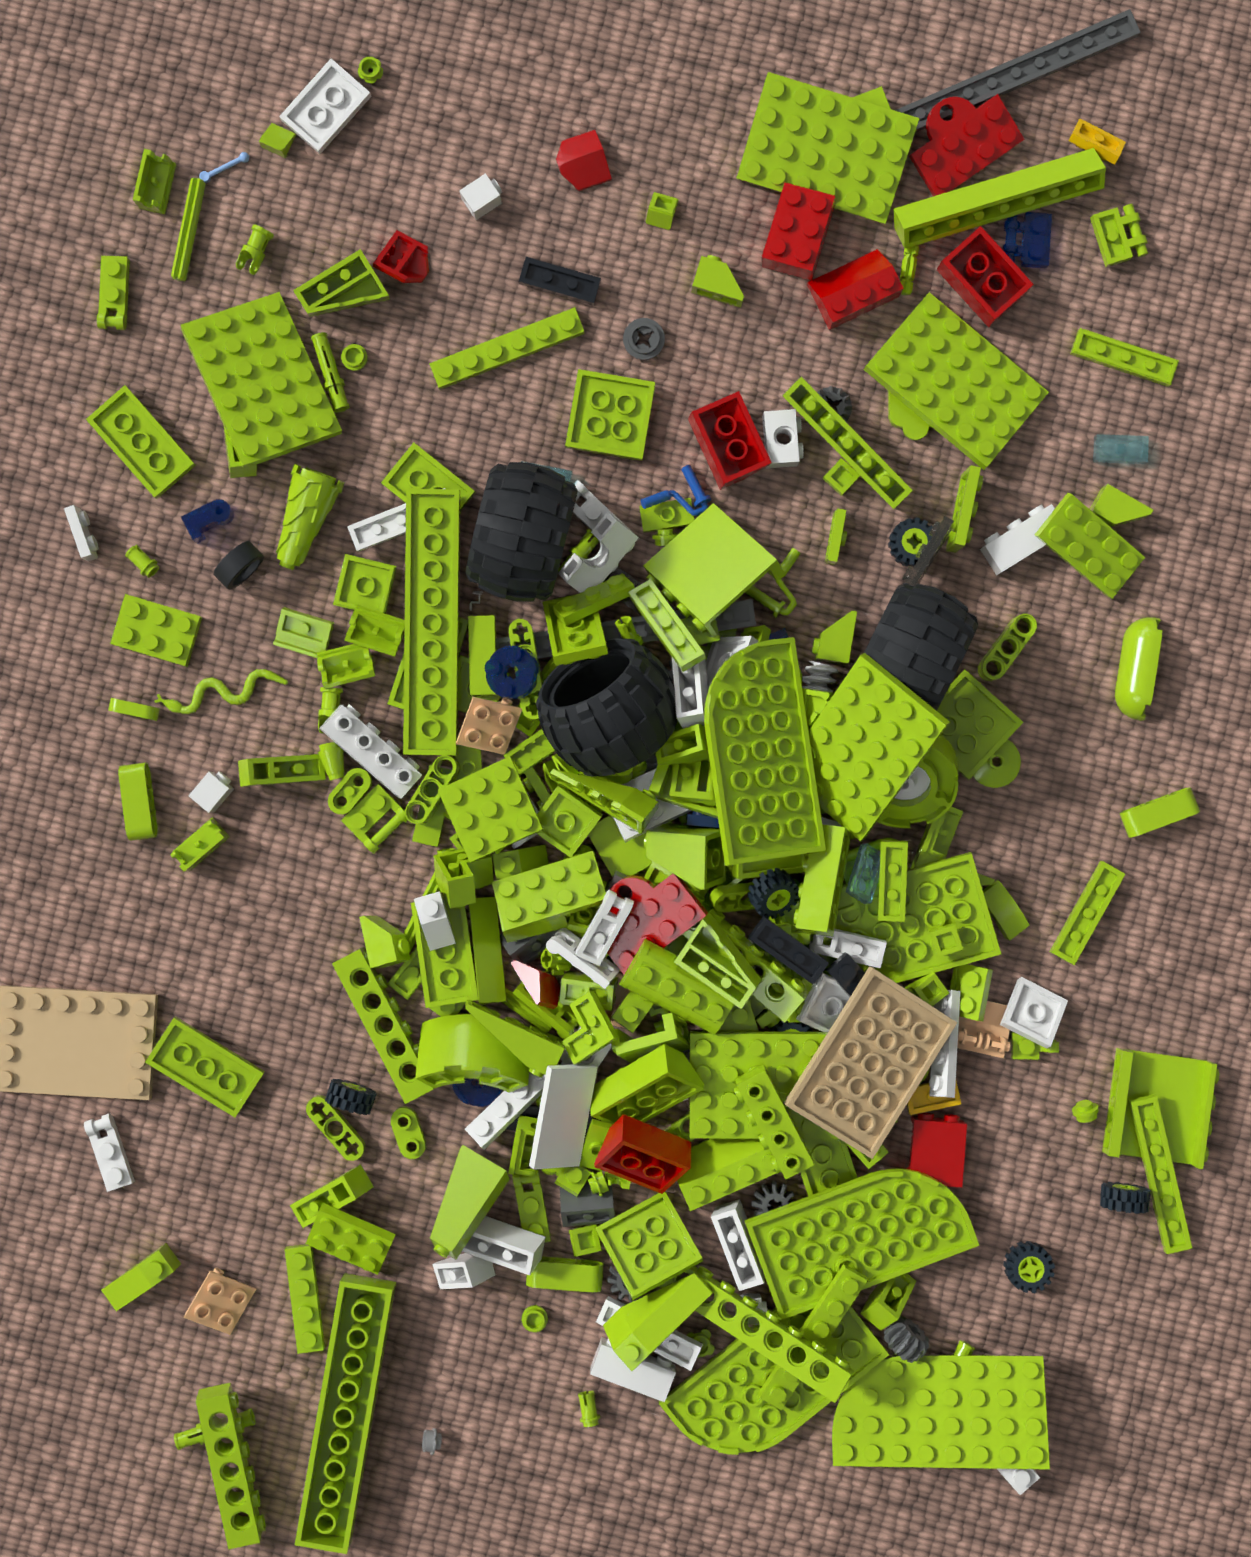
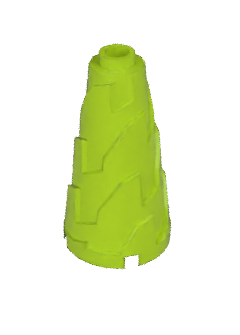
(308, 503)

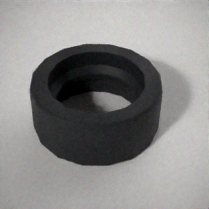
(238, 565)

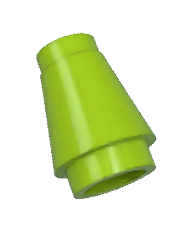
(332, 760)

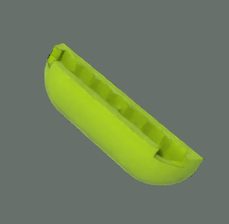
(1138, 667)

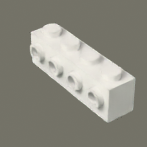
(371, 751)

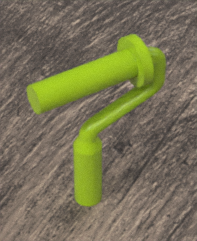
(776, 607)

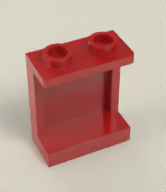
(938, 1147)

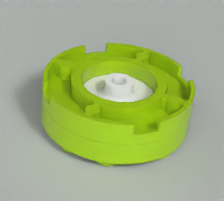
(928, 790)

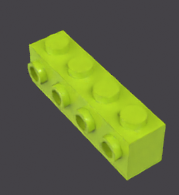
(823, 884)
(774, 1122)

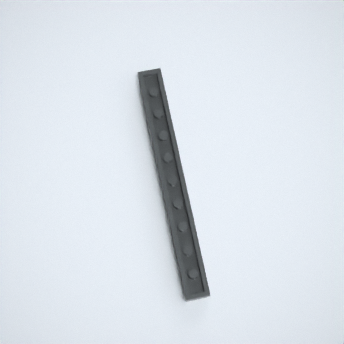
(1031, 66)
(737, 615)

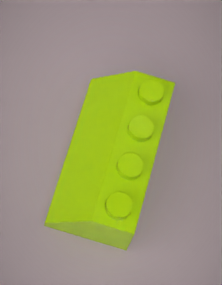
(646, 1086)
(723, 1168)

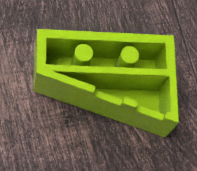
(342, 287)
(718, 963)

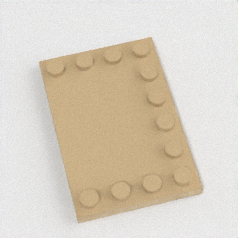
(76, 1042)
(870, 1062)

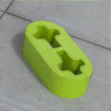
(133, 709)

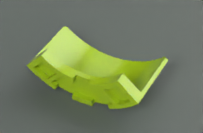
(463, 1048)

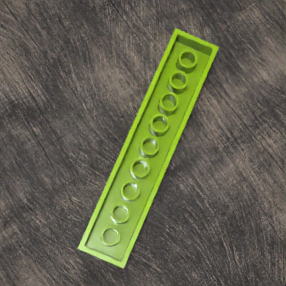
(345, 1413)

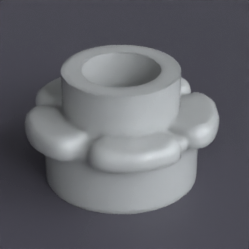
(431, 1441)

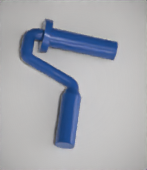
(701, 498)

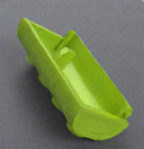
(674, 989)

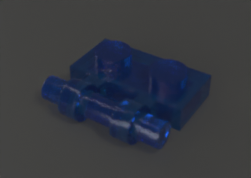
(1035, 240)

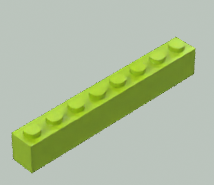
(999, 198)

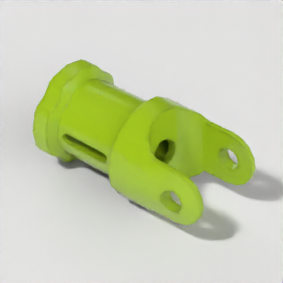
(254, 249)
(329, 704)

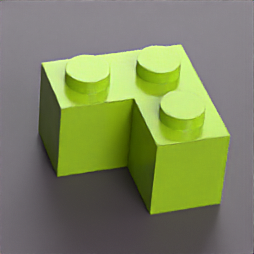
(460, 878)

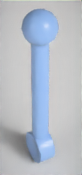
(206, 176)

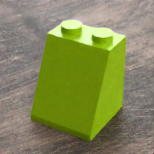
(688, 852)

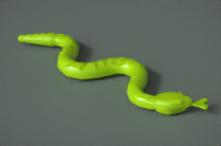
(176, 707)

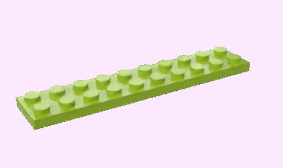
(431, 621)

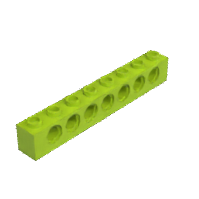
(782, 1355)

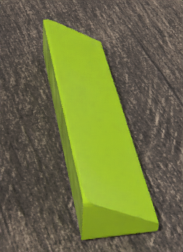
(487, 951)

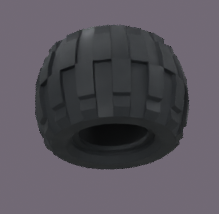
(521, 531)
(923, 639)
(608, 709)

